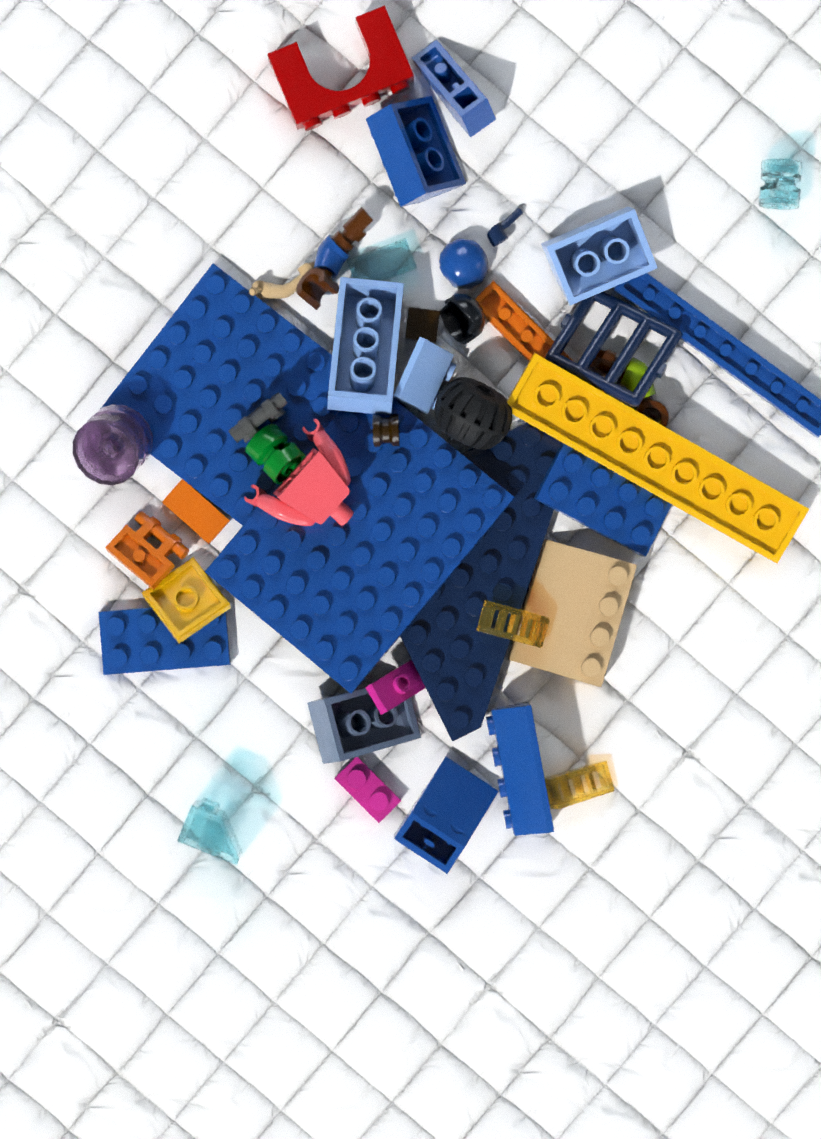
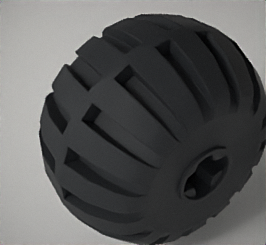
(473, 413)

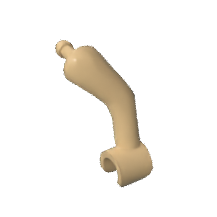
(268, 290)

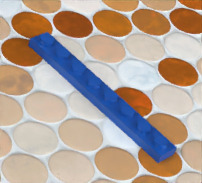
(725, 351)

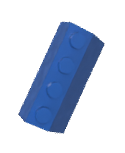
(521, 769)

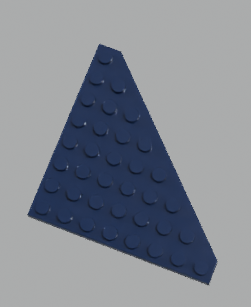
(448, 652)

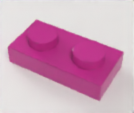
(367, 789)

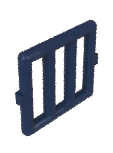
(608, 383)

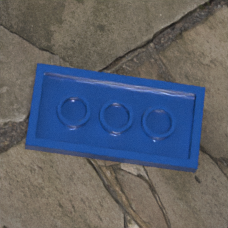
(602, 500)
(141, 643)

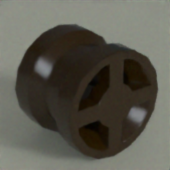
(386, 430)

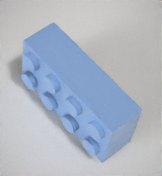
(365, 346)

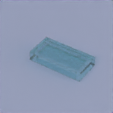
(383, 262)

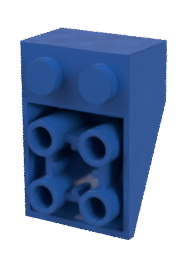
(445, 815)

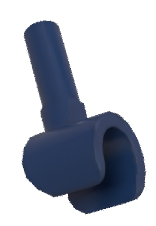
(497, 234)

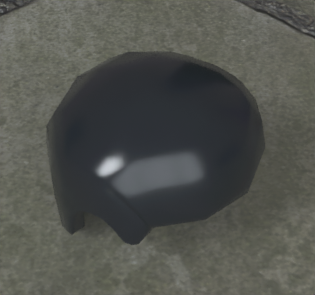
(463, 317)

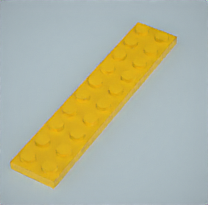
(656, 458)

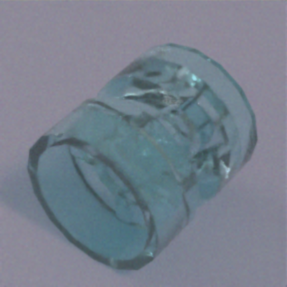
(780, 184)

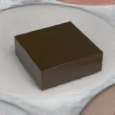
(422, 324)

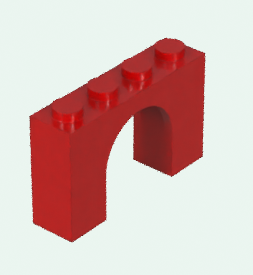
(312, 103)

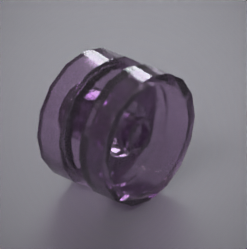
(112, 444)

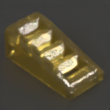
(532, 629)
(568, 799)

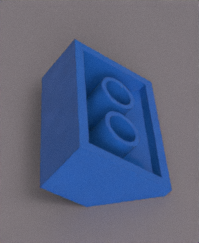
(415, 150)

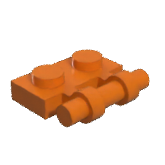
(140, 556)

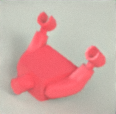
(313, 487)

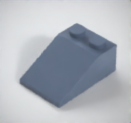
(353, 726)

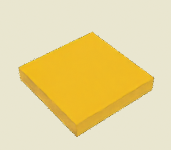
(186, 600)

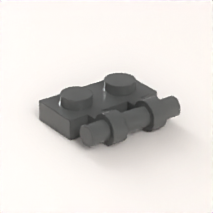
(269, 410)

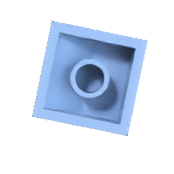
(424, 376)

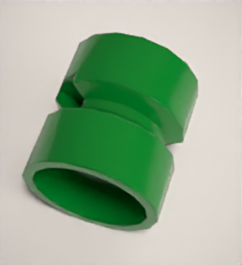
(271, 449)

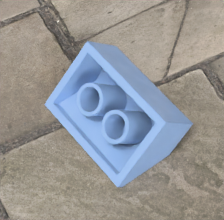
(599, 255)

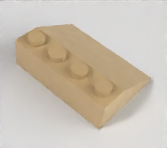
(585, 605)

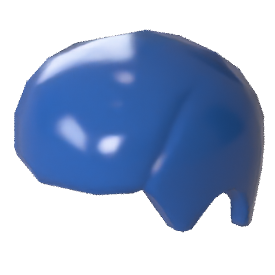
(463, 263)

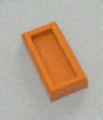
(195, 511)

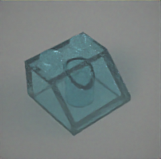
(210, 831)

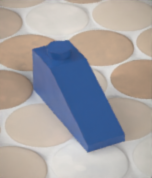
(454, 88)

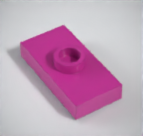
(395, 687)

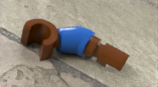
(330, 259)

